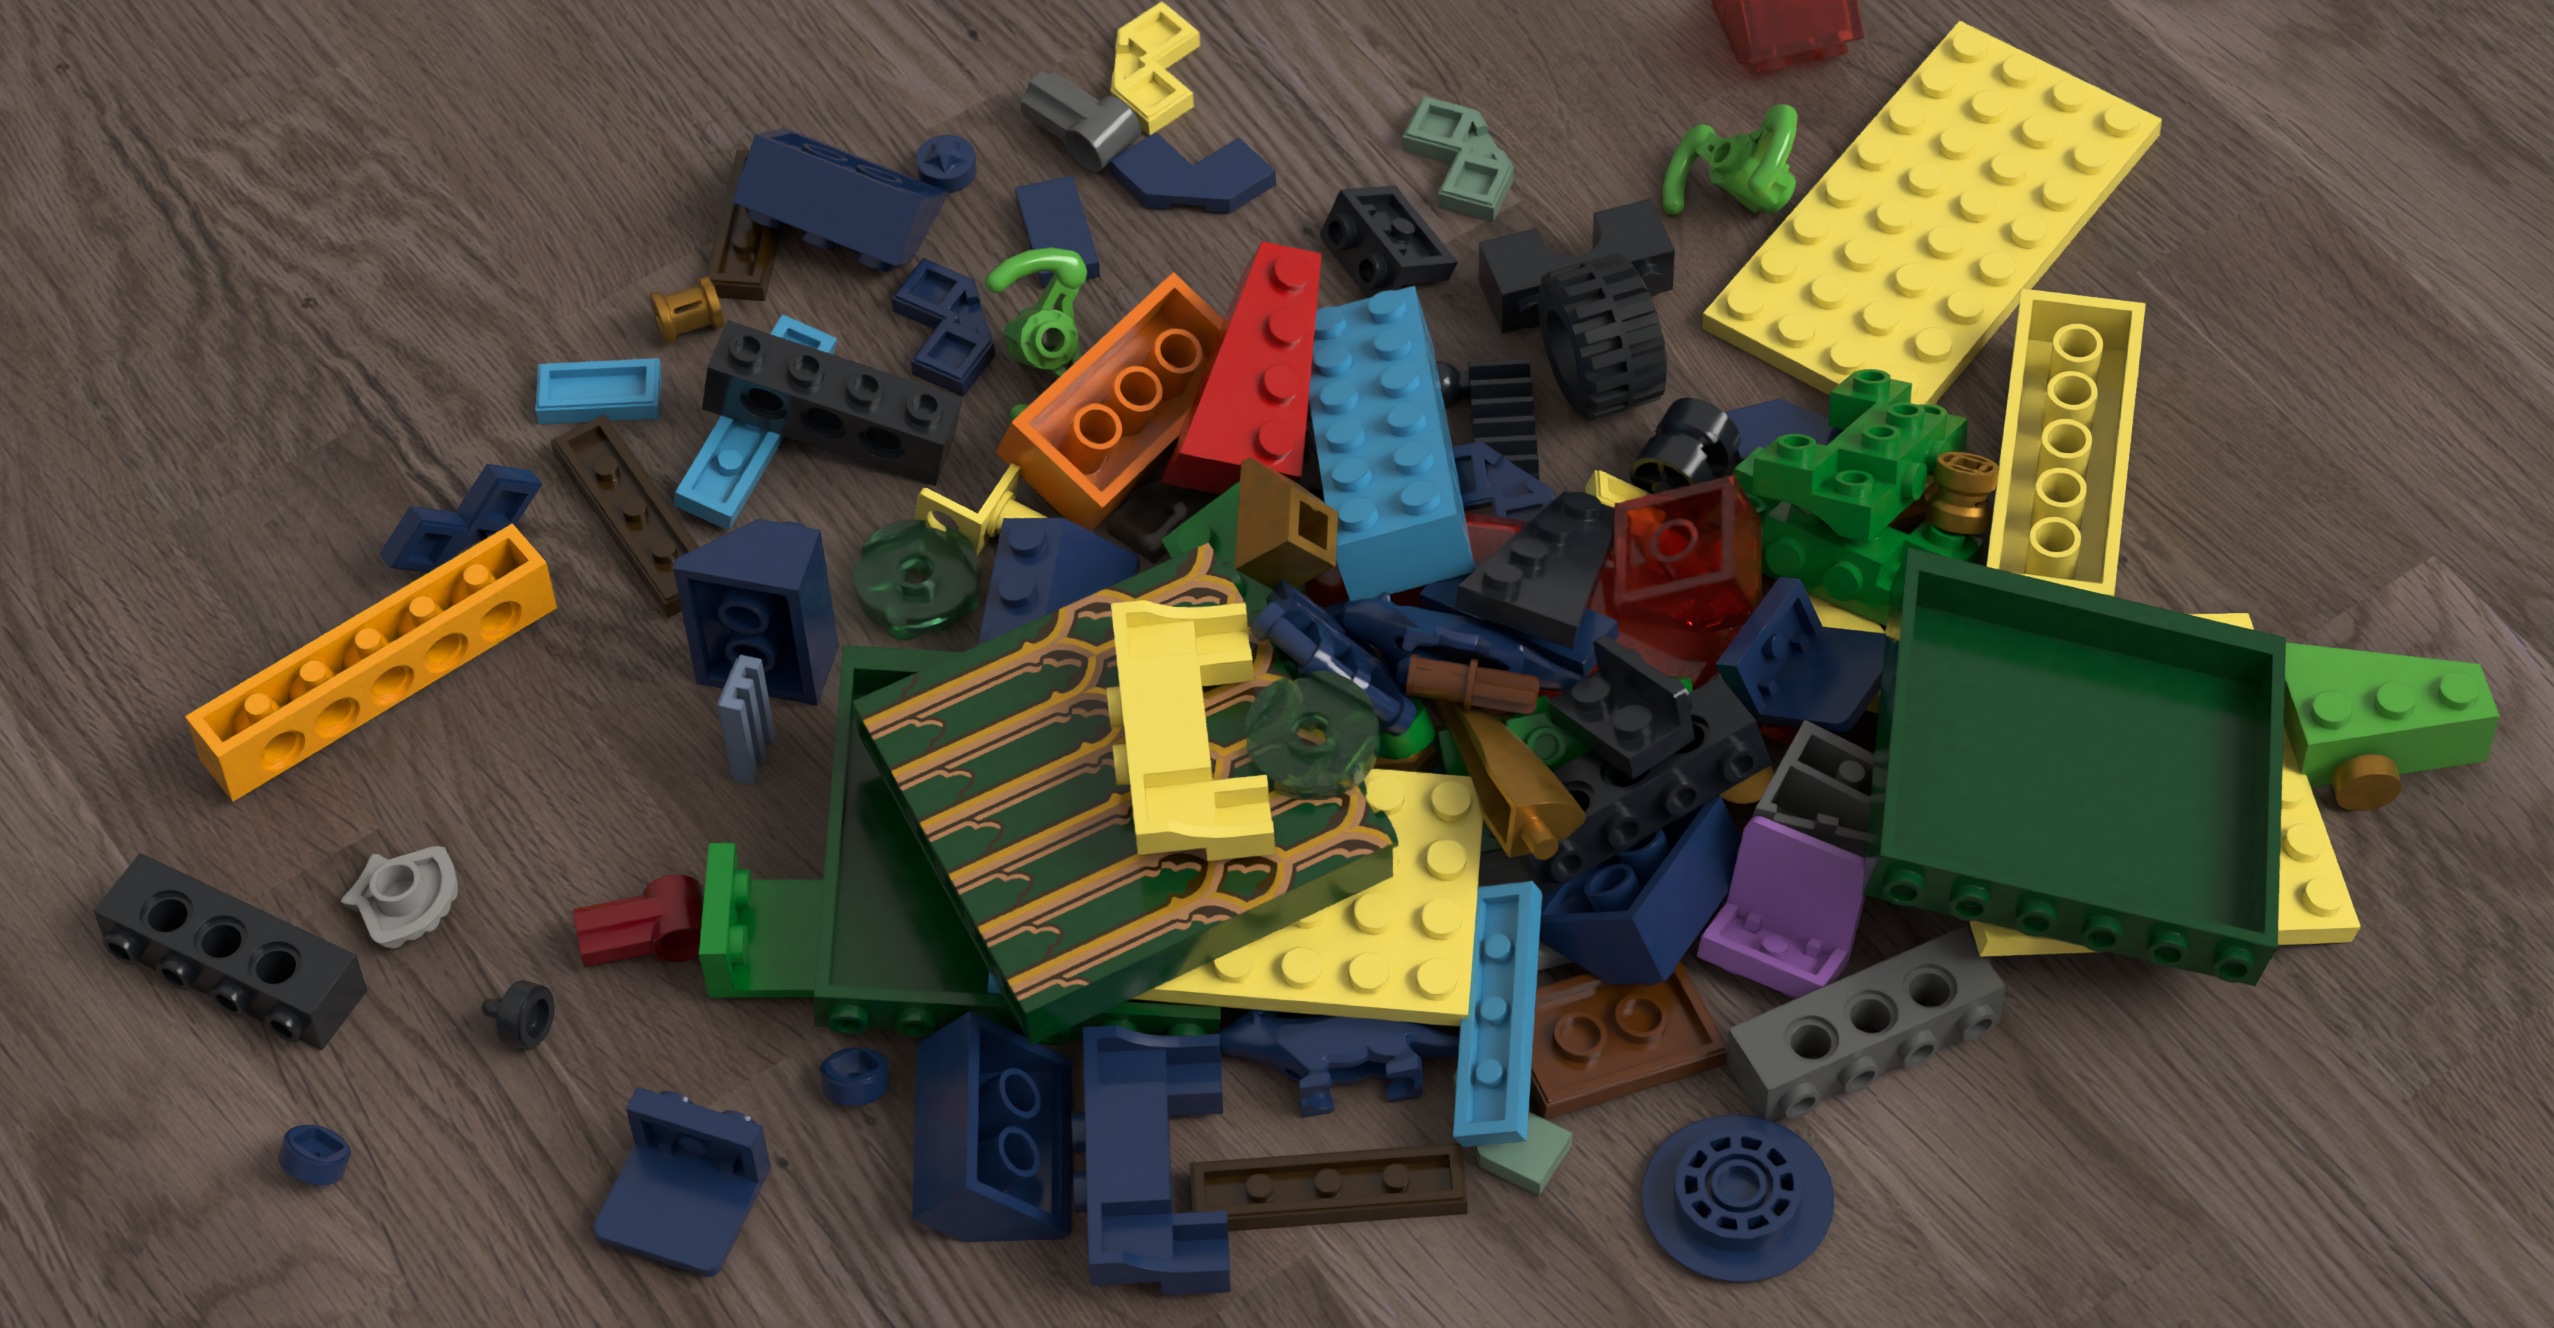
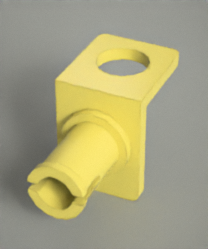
(988, 521)

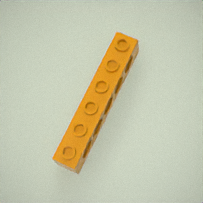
(371, 662)

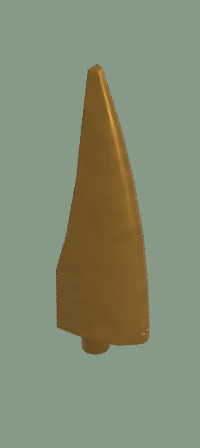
(1514, 788)

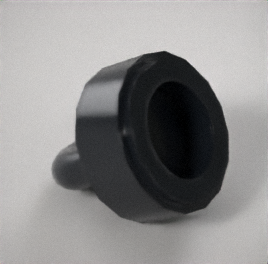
(522, 1014)

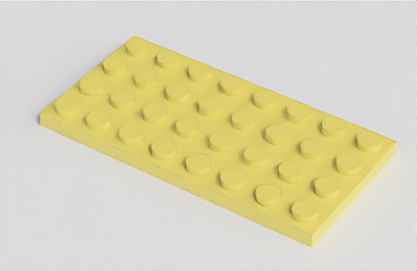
(1934, 220)

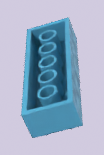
(1386, 447)

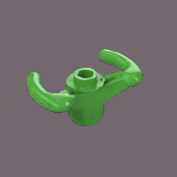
(1744, 166)
(1026, 330)

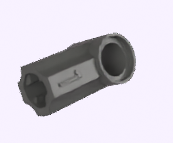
(1089, 128)

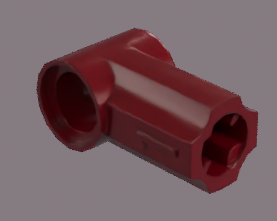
(658, 922)

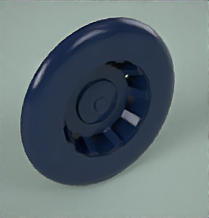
(1738, 1178)

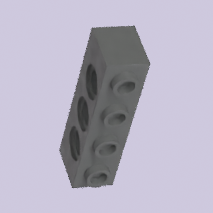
(1882, 997)

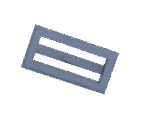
(746, 720)

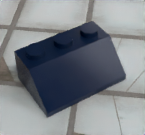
(837, 198)
(1047, 567)
(761, 598)
(1646, 903)
(991, 1135)

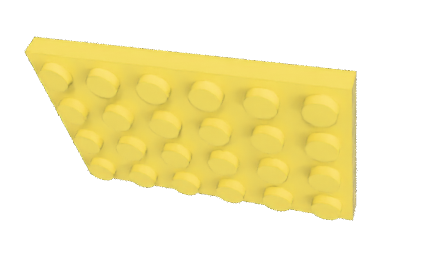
(1385, 951)

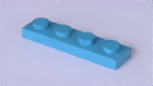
(738, 452)
(1500, 1020)

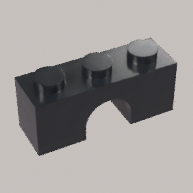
(1516, 262)

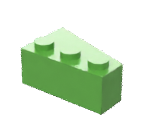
(2386, 705)

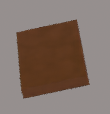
(1617, 1039)

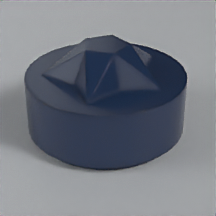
(946, 162)
(855, 1076)
(314, 1154)

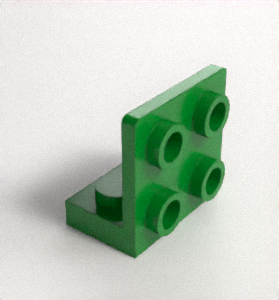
(757, 933)

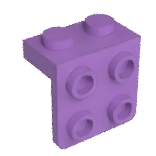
(1787, 911)

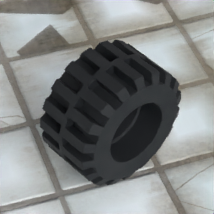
(1602, 336)

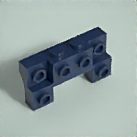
(1127, 1185)

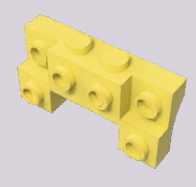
(1162, 666)

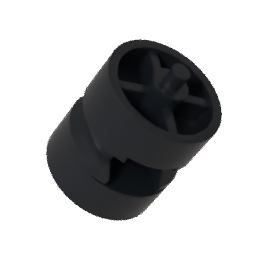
(1689, 447)

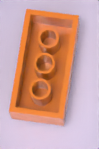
(1116, 407)

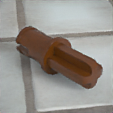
(1472, 685)

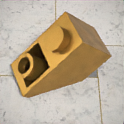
(1282, 529)

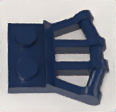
(1323, 644)

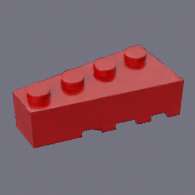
(1256, 378)

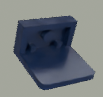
(1796, 669)
(684, 1182)

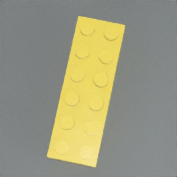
(2067, 439)

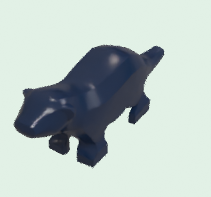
(1448, 638)
(1338, 1051)

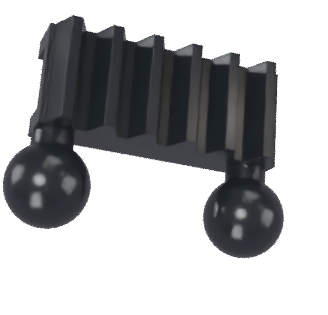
(1499, 406)

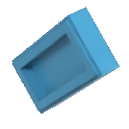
(590, 389)

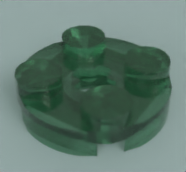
(920, 607)
(1305, 703)

